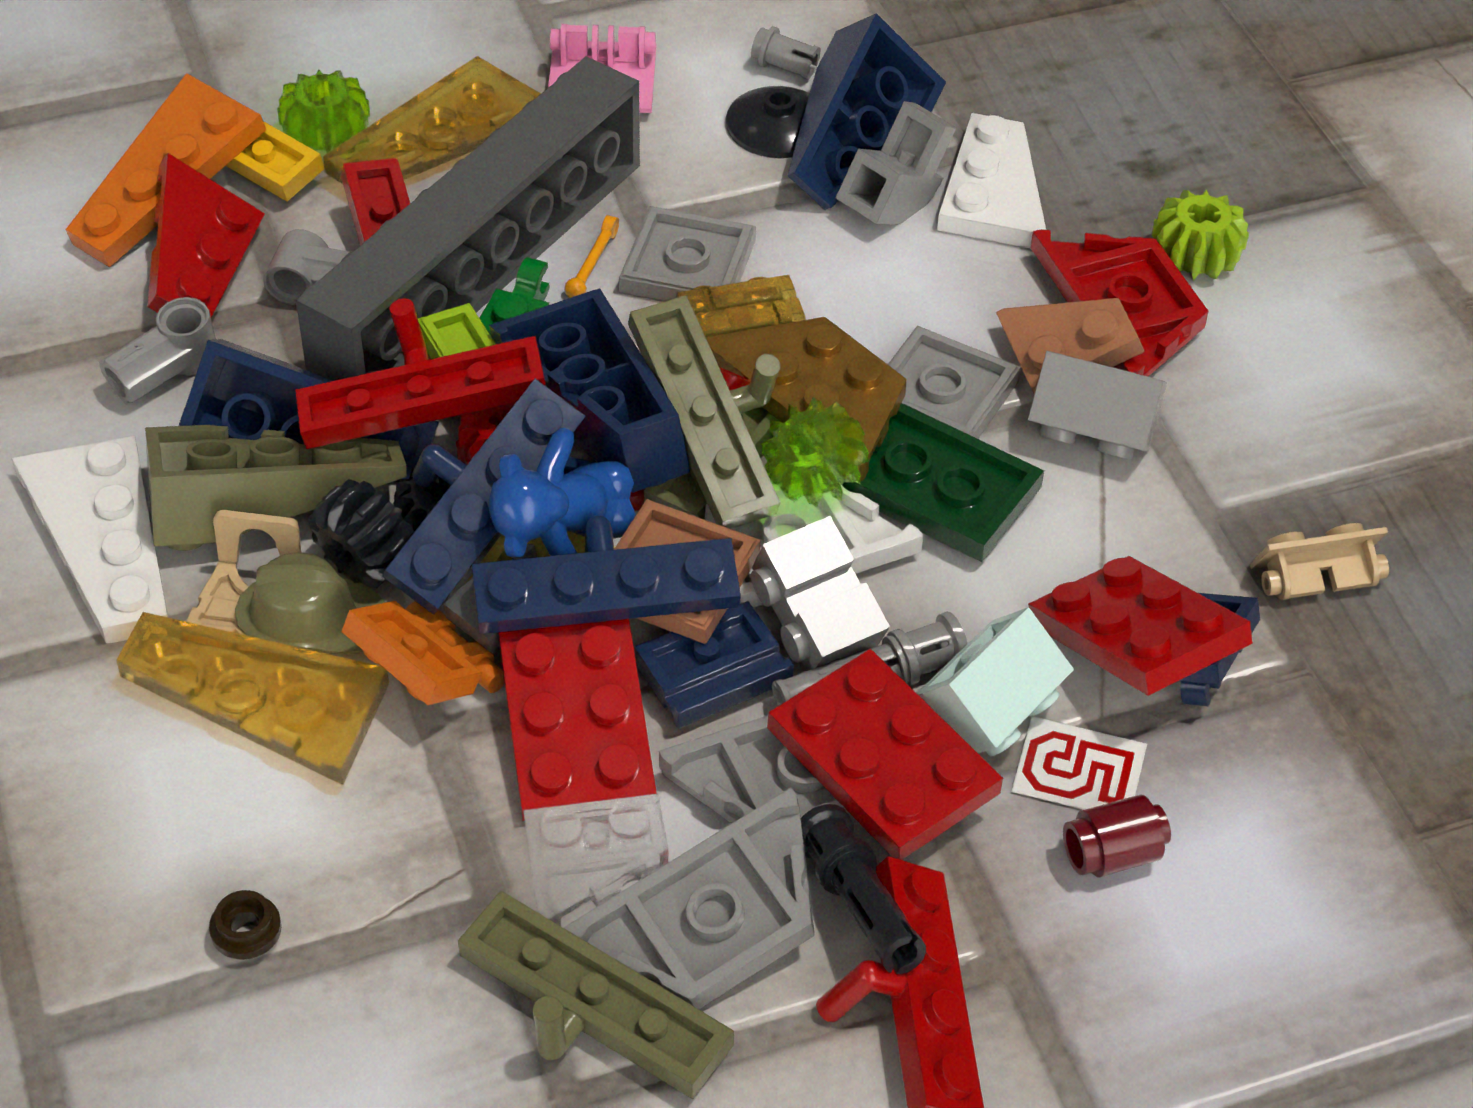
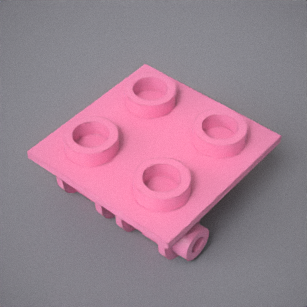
(631, 55)

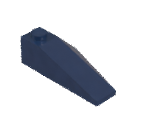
(259, 394)

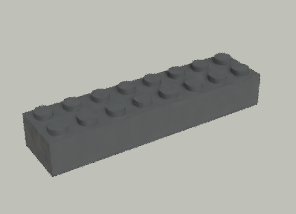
(477, 220)

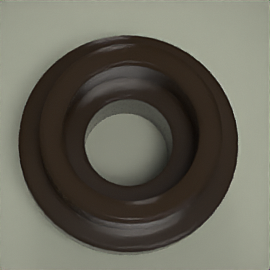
(240, 910)

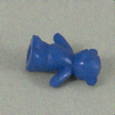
(551, 503)

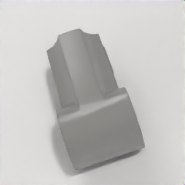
(298, 263)
(162, 352)

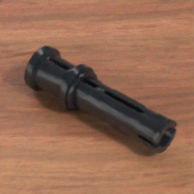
(849, 870)

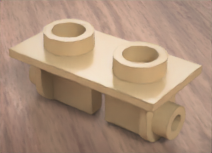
(1297, 562)

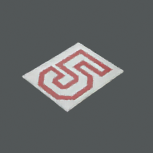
(1077, 765)

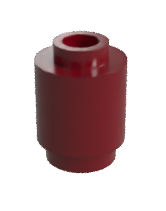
(1116, 836)

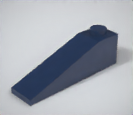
(856, 102)

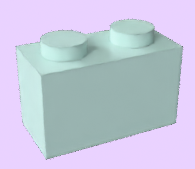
(998, 682)

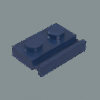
(713, 676)

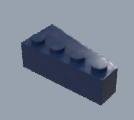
(604, 376)

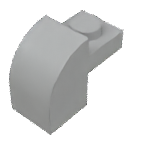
(901, 177)

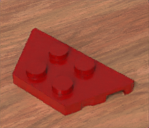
(1142, 277)

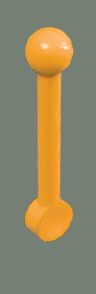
(576, 285)

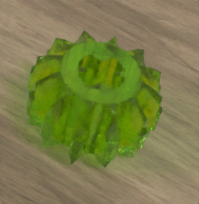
(323, 109)
(836, 446)

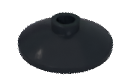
(767, 120)

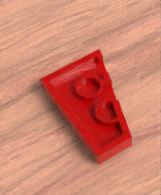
(198, 236)

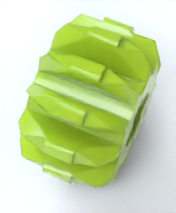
(1201, 233)

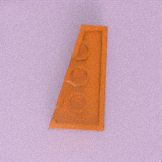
(193, 126)

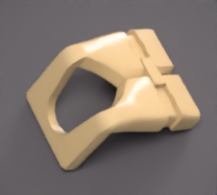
(225, 585)

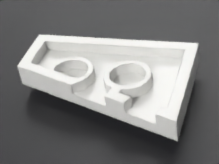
(993, 185)

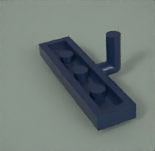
(461, 521)
(605, 583)

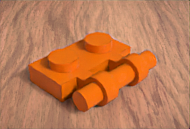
(422, 651)

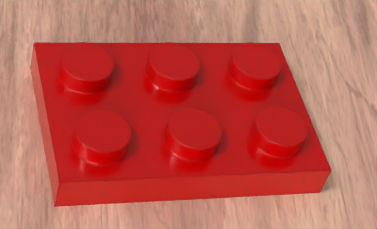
(1141, 624)
(576, 714)
(884, 754)

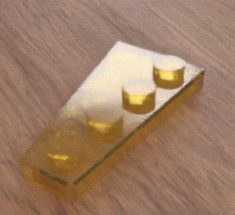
(438, 122)
(270, 692)

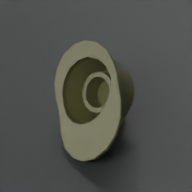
(302, 604)

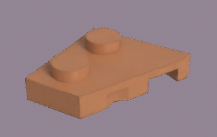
(1081, 329)

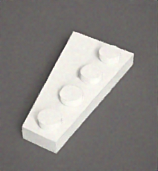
(100, 527)

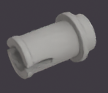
(784, 52)

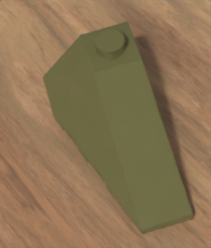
(205, 471)

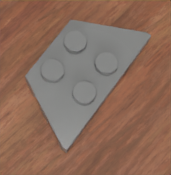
(741, 771)
(714, 908)

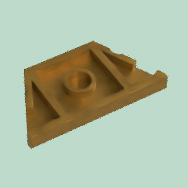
(822, 364)

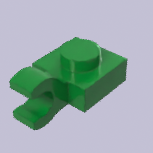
(527, 294)

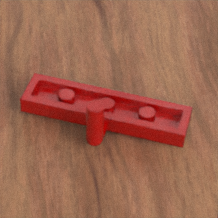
(419, 389)
(927, 1001)

